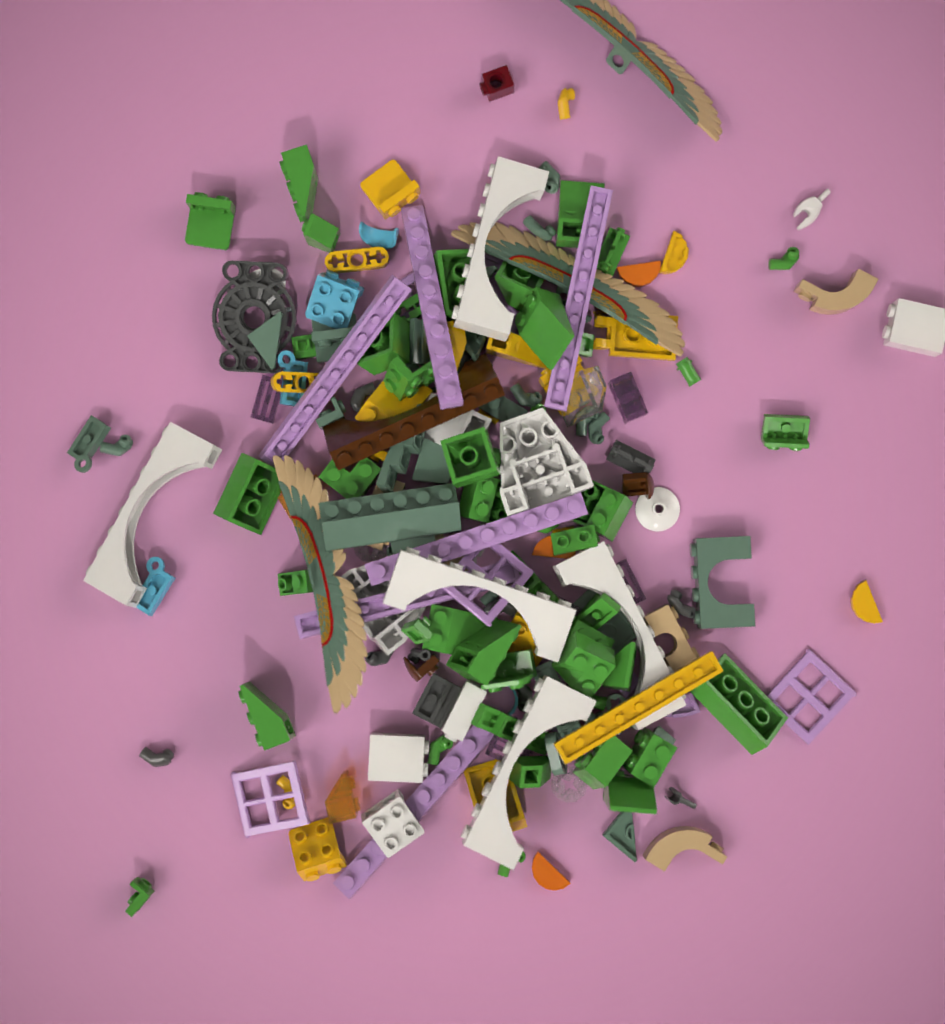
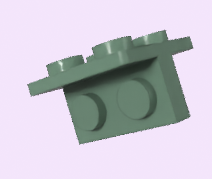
(328, 339)

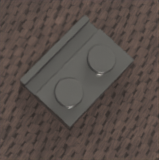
(437, 700)

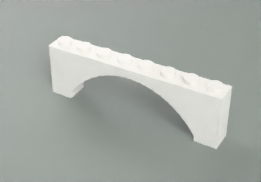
(479, 306)
(115, 566)
(598, 572)
(419, 575)
(490, 829)

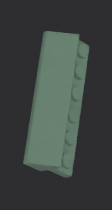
(390, 517)

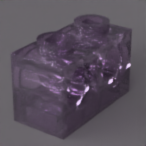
(627, 398)

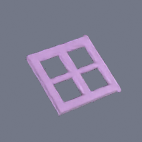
(467, 562)
(809, 696)
(269, 798)

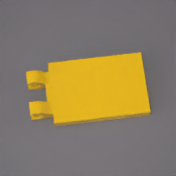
(628, 343)

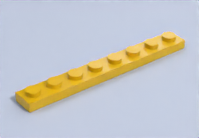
(638, 707)

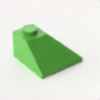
(516, 284)
(622, 674)

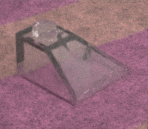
(586, 396)

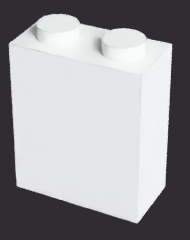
(915, 327)
(463, 711)
(397, 757)

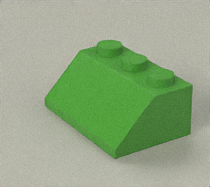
(449, 270)
(249, 494)

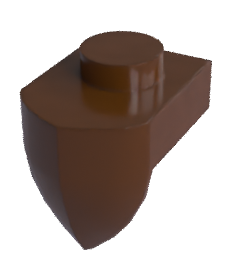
(638, 484)
(427, 667)

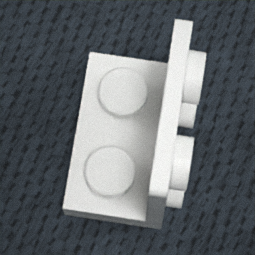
(392, 824)

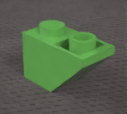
(320, 233)
(294, 583)
(530, 771)

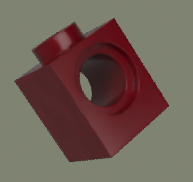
(501, 75)

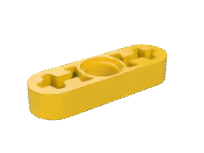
(350, 253)
(288, 376)

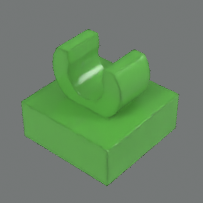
(303, 347)
(418, 630)

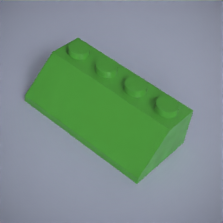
(741, 706)

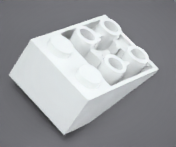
(458, 425)

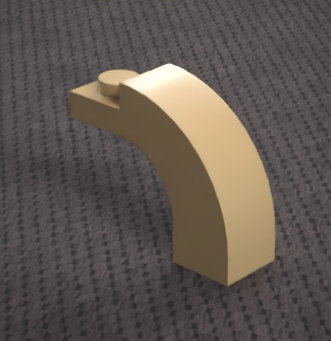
(832, 303)
(677, 839)

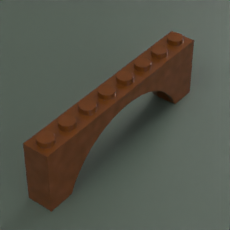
(355, 440)

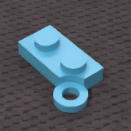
(293, 366)
(157, 586)

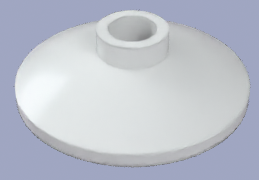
(650, 518)

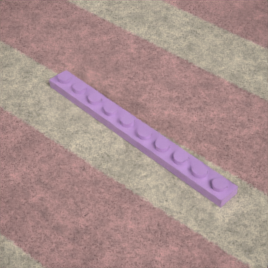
(580, 294)
(432, 307)
(336, 370)
(487, 534)
(374, 609)
(419, 803)

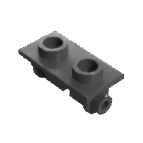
(630, 458)

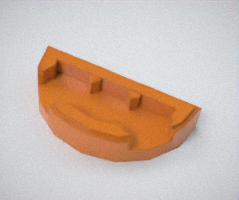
(639, 274)
(545, 549)
(547, 874)

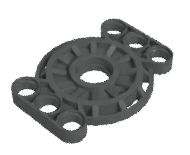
(247, 294)

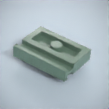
(418, 344)

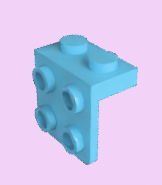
(333, 300)

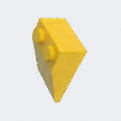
(385, 404)
(476, 779)

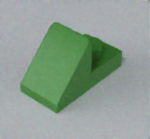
(598, 611)

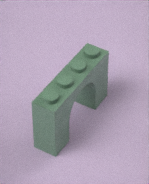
(706, 554)

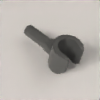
(677, 798)

